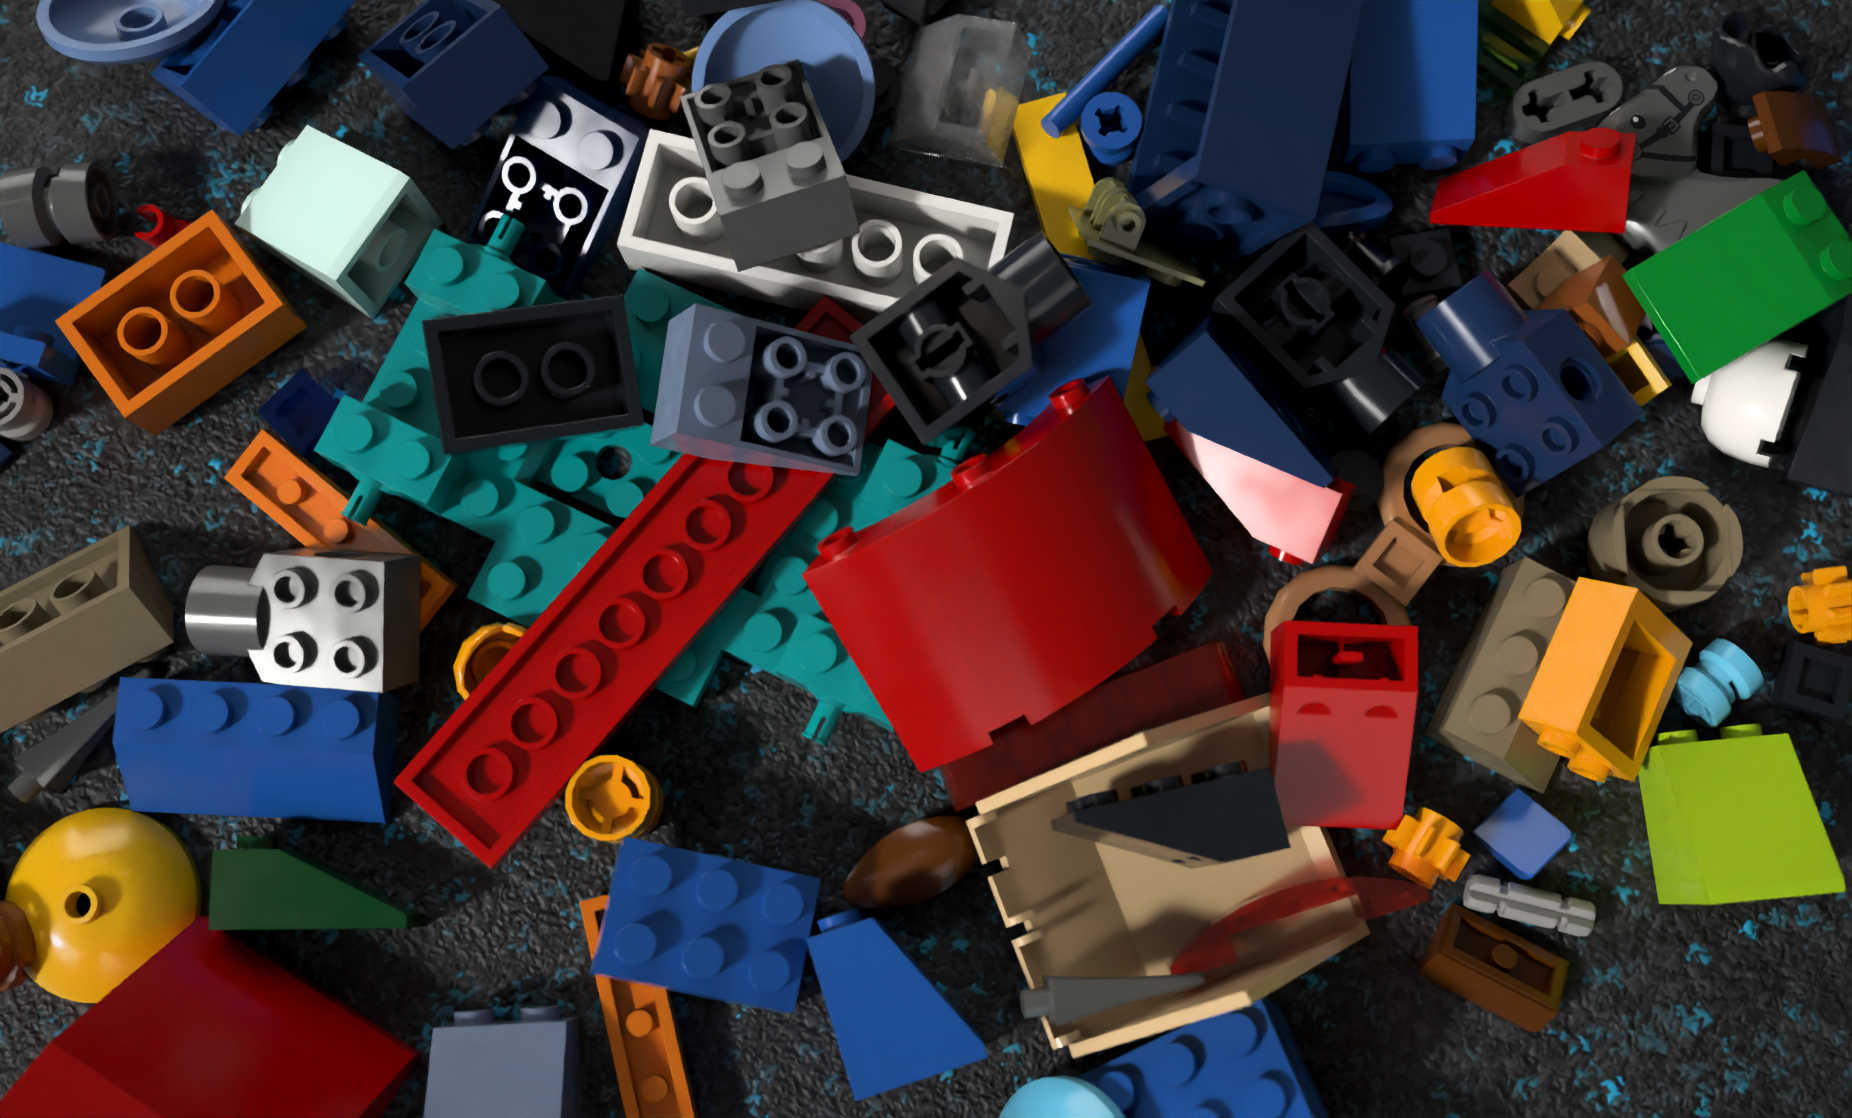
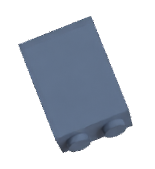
(505, 1066)

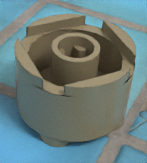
(1671, 513)

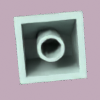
(340, 219)

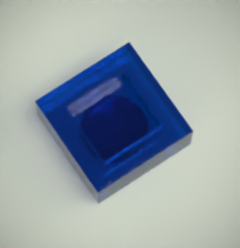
(300, 412)

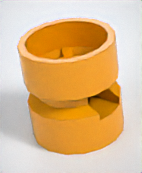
(1465, 507)
(613, 799)

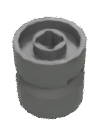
(48, 207)

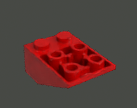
(1342, 722)

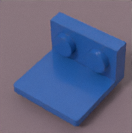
(32, 296)

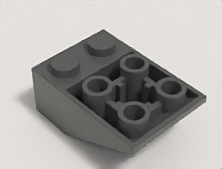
(770, 165)

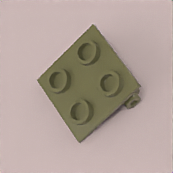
(1114, 229)

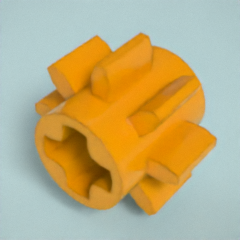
(1823, 605)
(1427, 848)

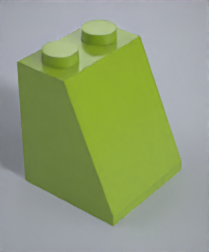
(1733, 820)

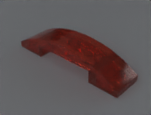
(1368, 895)

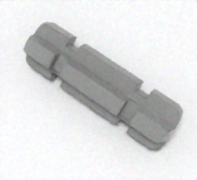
(1529, 905)

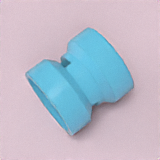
(1716, 682)

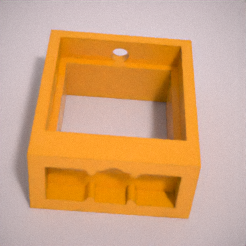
(1605, 680)

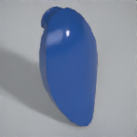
(1350, 204)

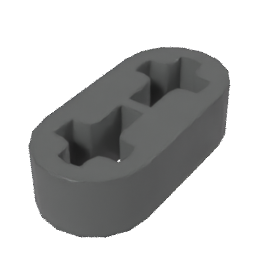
(1566, 113)

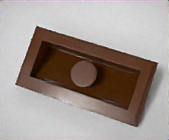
(1495, 969)

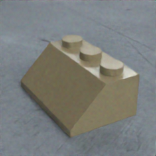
(79, 626)
(1496, 673)

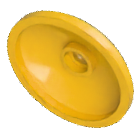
(139, 893)

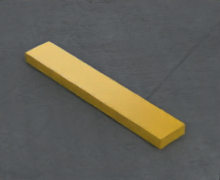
(1060, 178)

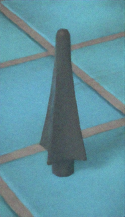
(60, 756)
(1077, 997)

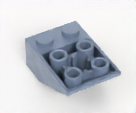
(760, 394)

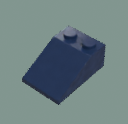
(1228, 400)

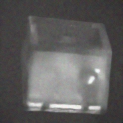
(961, 89)

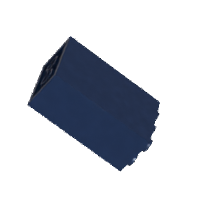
(1241, 121)

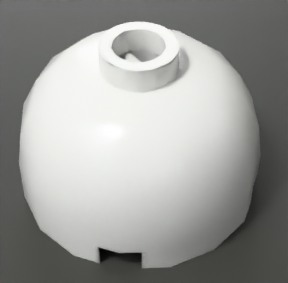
(1750, 400)

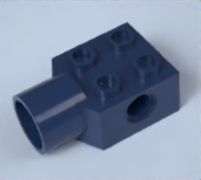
(1525, 382)

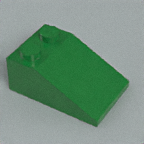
(1746, 276)

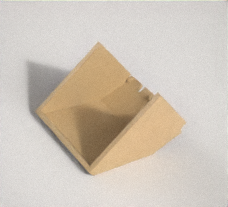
(1129, 913)

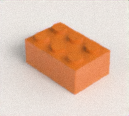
(181, 324)

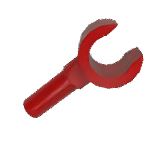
(166, 225)

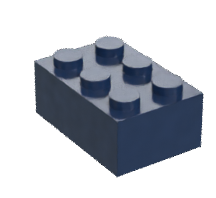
(455, 66)

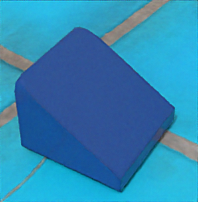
(1522, 835)

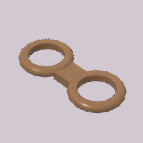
(1400, 554)

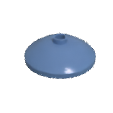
(123, 29)
(789, 30)

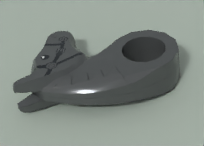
(1666, 187)

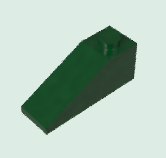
(292, 890)

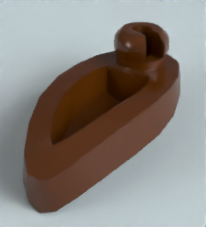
(912, 863)

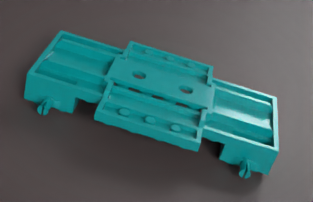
(542, 544)

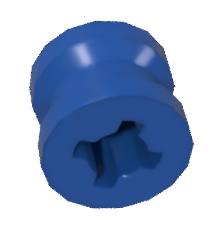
(1106, 144)

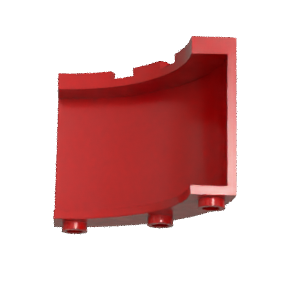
(1013, 578)

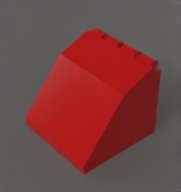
(214, 1035)

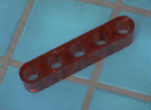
(1099, 718)

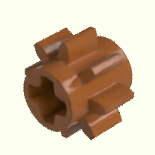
(657, 80)

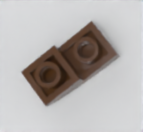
(1794, 129)

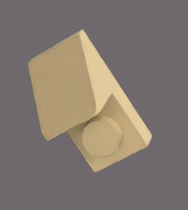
(1562, 259)

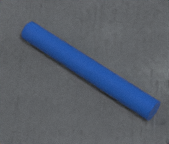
(1106, 71)

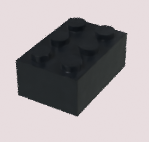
(532, 375)

